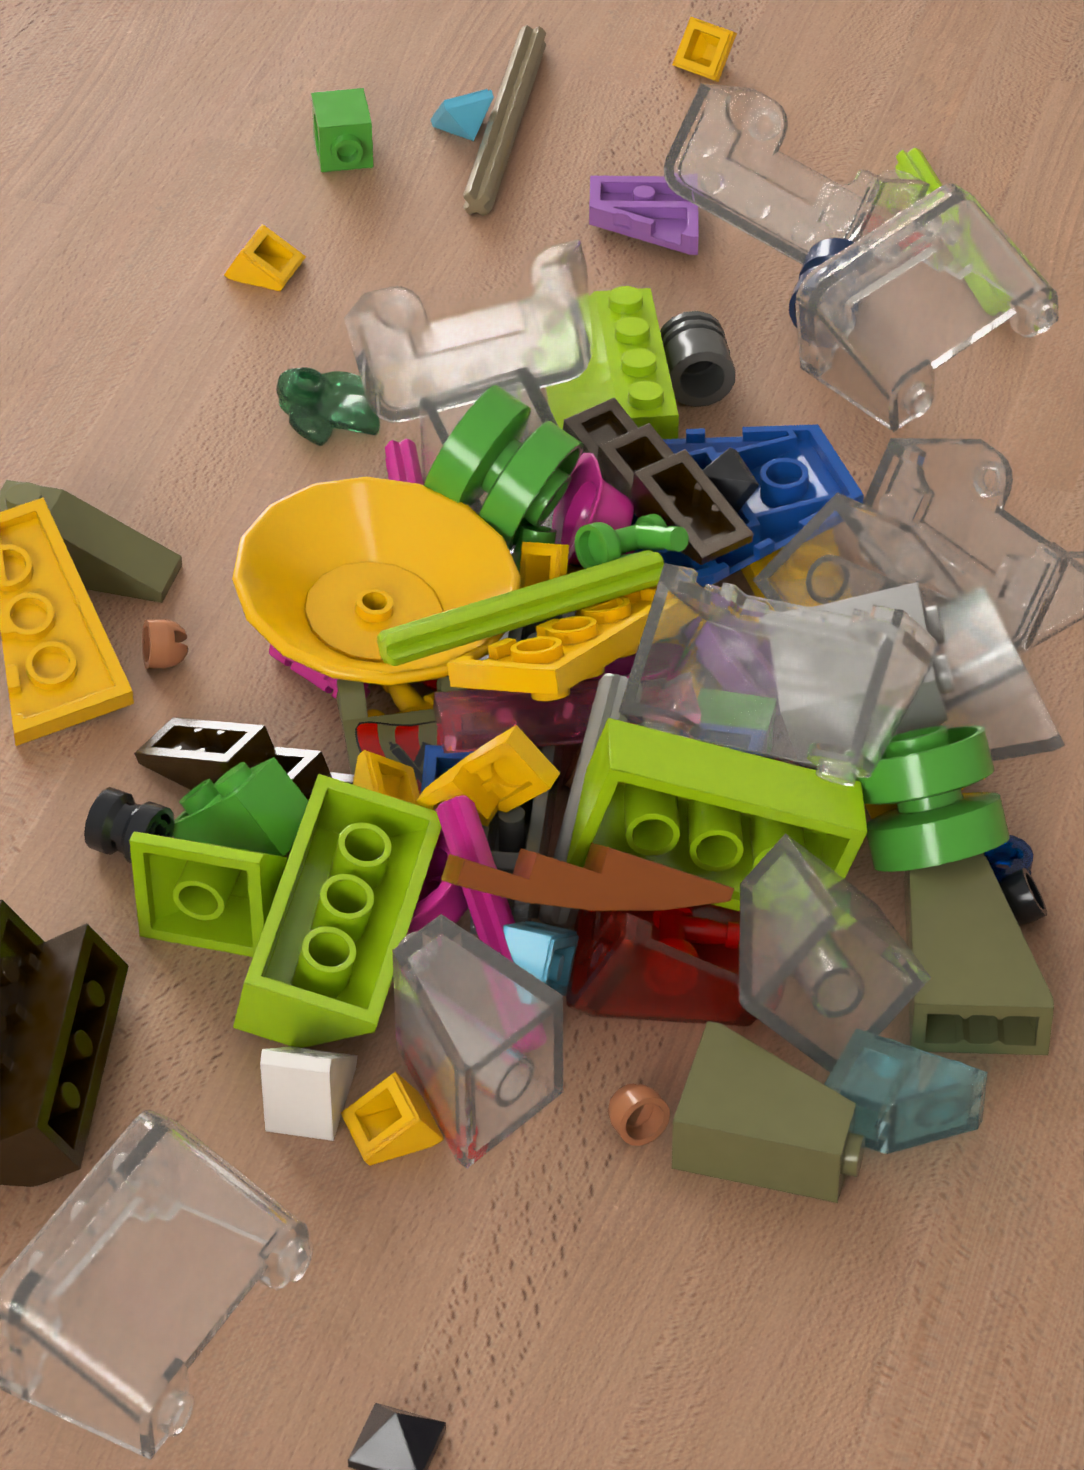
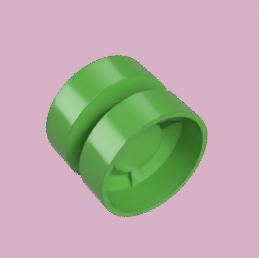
(519, 477)
(933, 817)

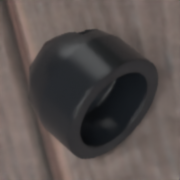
(1023, 897)

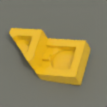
(495, 776)

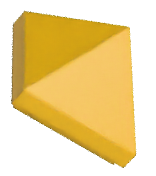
(704, 49)

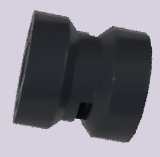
(117, 816)

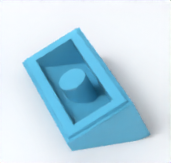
(543, 951)

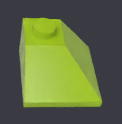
(202, 892)

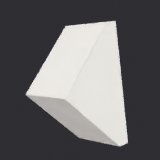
(305, 1090)

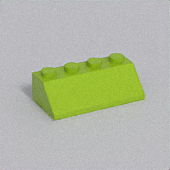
(624, 364)
(709, 806)
(338, 916)

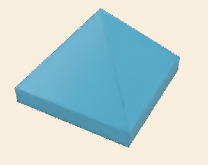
(463, 114)

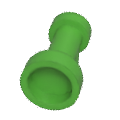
(600, 543)

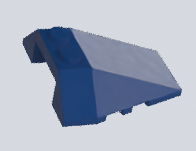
(795, 481)

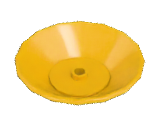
(361, 558)

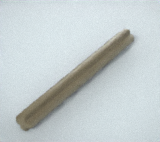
(504, 121)

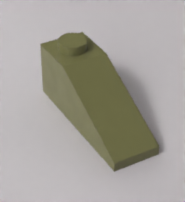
(103, 549)

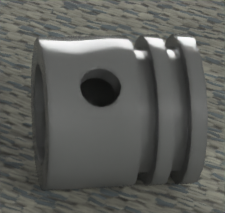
(698, 358)

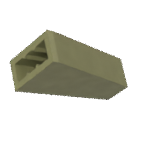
(983, 975)

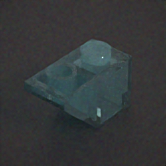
(906, 1093)

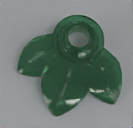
(325, 402)

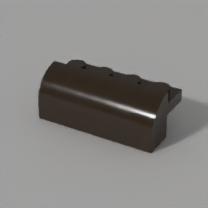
(53, 1045)

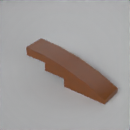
(605, 883)

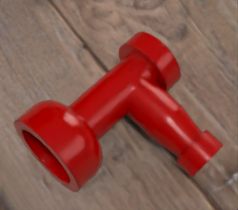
(681, 928)

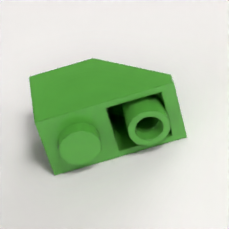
(244, 810)

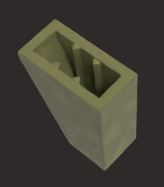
(763, 1121)

